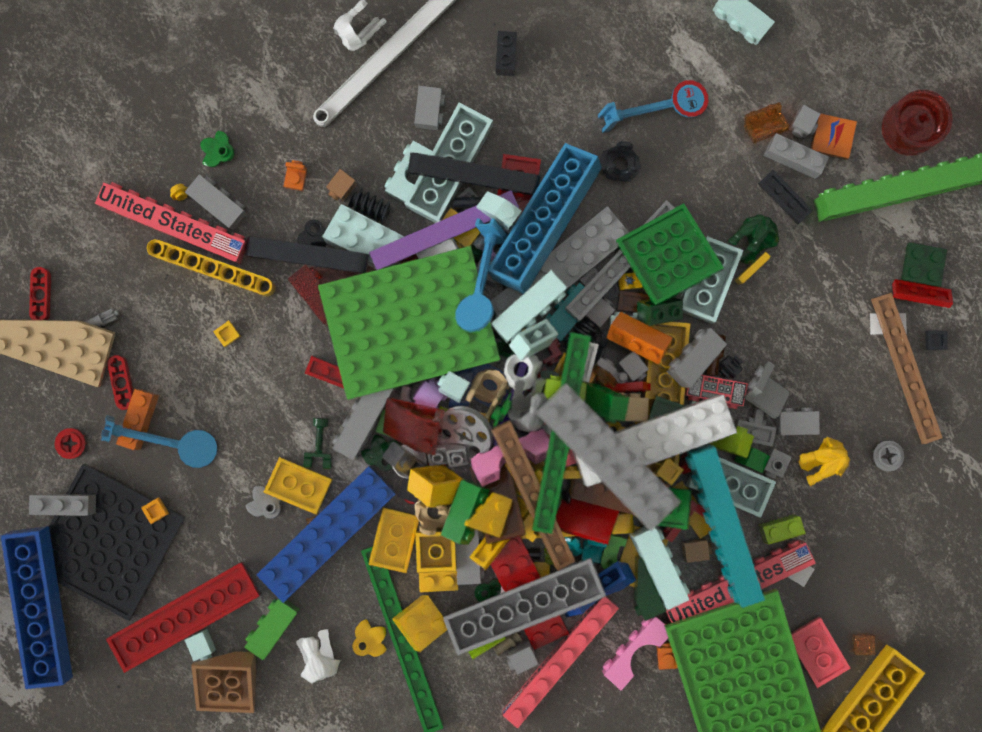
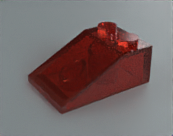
(306, 283)
(414, 425)

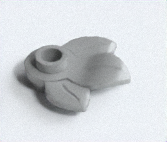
(261, 503)

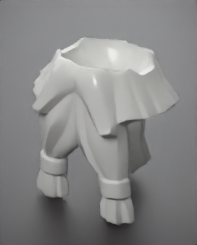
(347, 34)
(511, 369)
(319, 662)

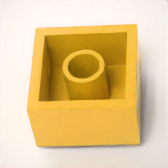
(434, 485)
(435, 553)
(420, 623)

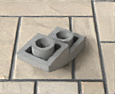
(449, 453)

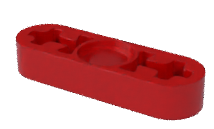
(46, 280)
(124, 367)

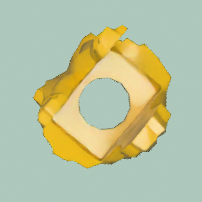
(830, 455)

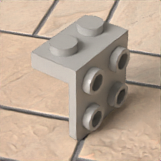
(765, 392)

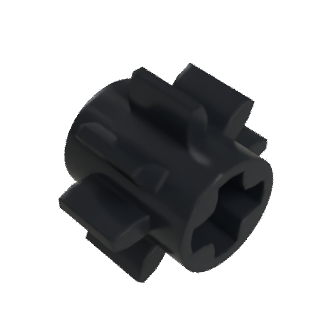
(731, 366)

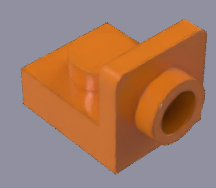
(295, 175)
(665, 657)

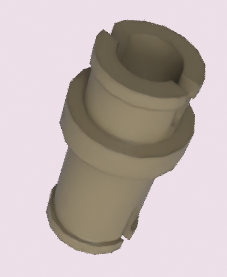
(510, 641)

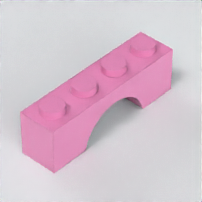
(488, 464)
(619, 668)

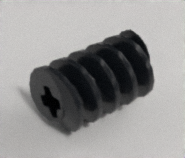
(370, 206)
(586, 328)

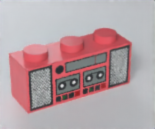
(711, 386)

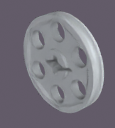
(471, 429)

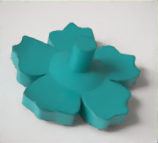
(574, 545)

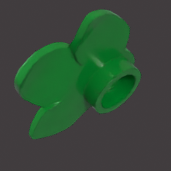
(214, 149)
(500, 412)

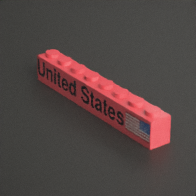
(172, 223)
(769, 570)
(559, 661)

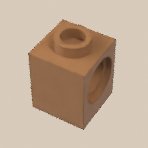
(341, 186)
(696, 550)

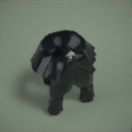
(624, 150)

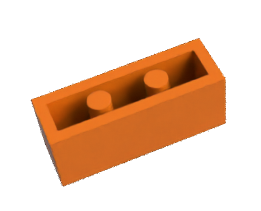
(639, 337)
(138, 417)

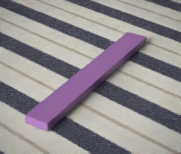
(431, 235)

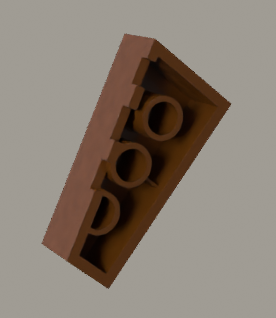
(596, 494)

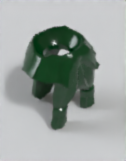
(761, 235)

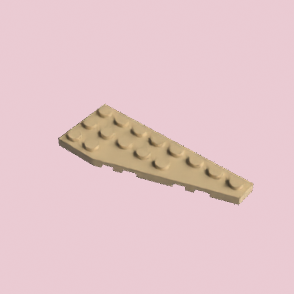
(59, 346)

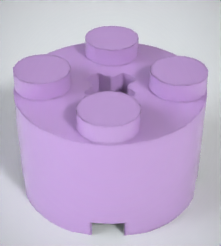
(428, 393)

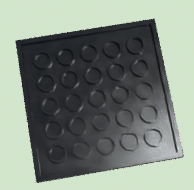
(111, 552)

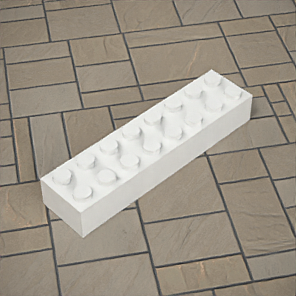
(672, 433)

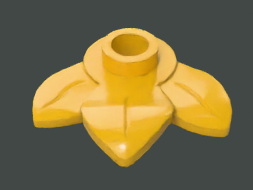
(371, 637)

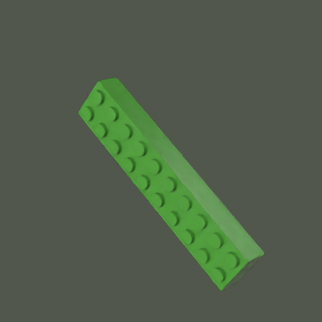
(900, 188)

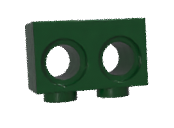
(657, 314)

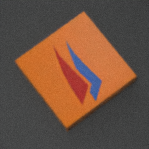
(834, 136)

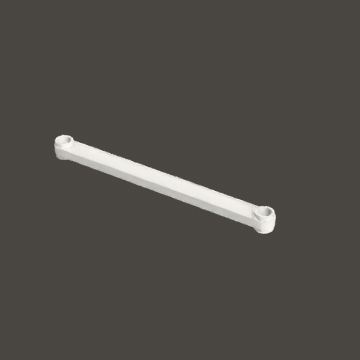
(381, 60)

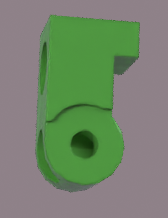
(610, 553)

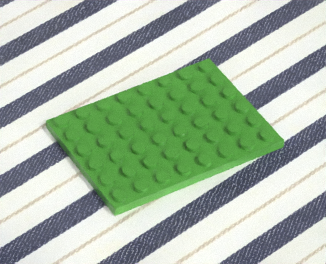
(402, 323)
(742, 669)

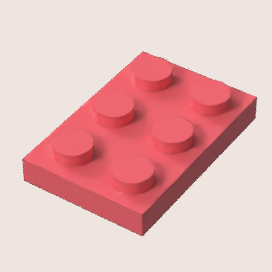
(819, 652)

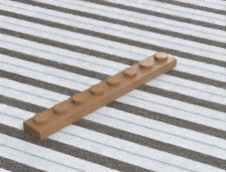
(906, 368)
(529, 489)

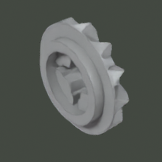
(895, 461)

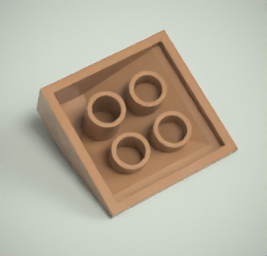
(225, 683)

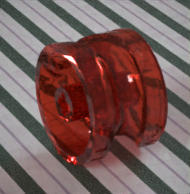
(917, 122)

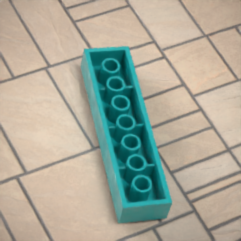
(724, 525)

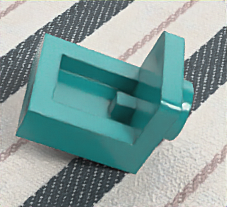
(592, 550)

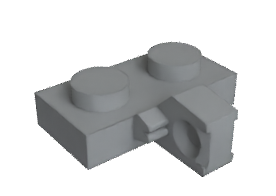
(757, 427)

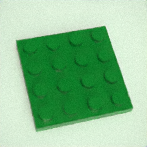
(669, 254)

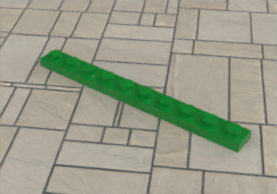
(557, 449)
(407, 656)

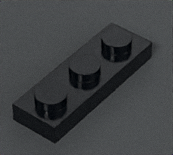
(785, 197)

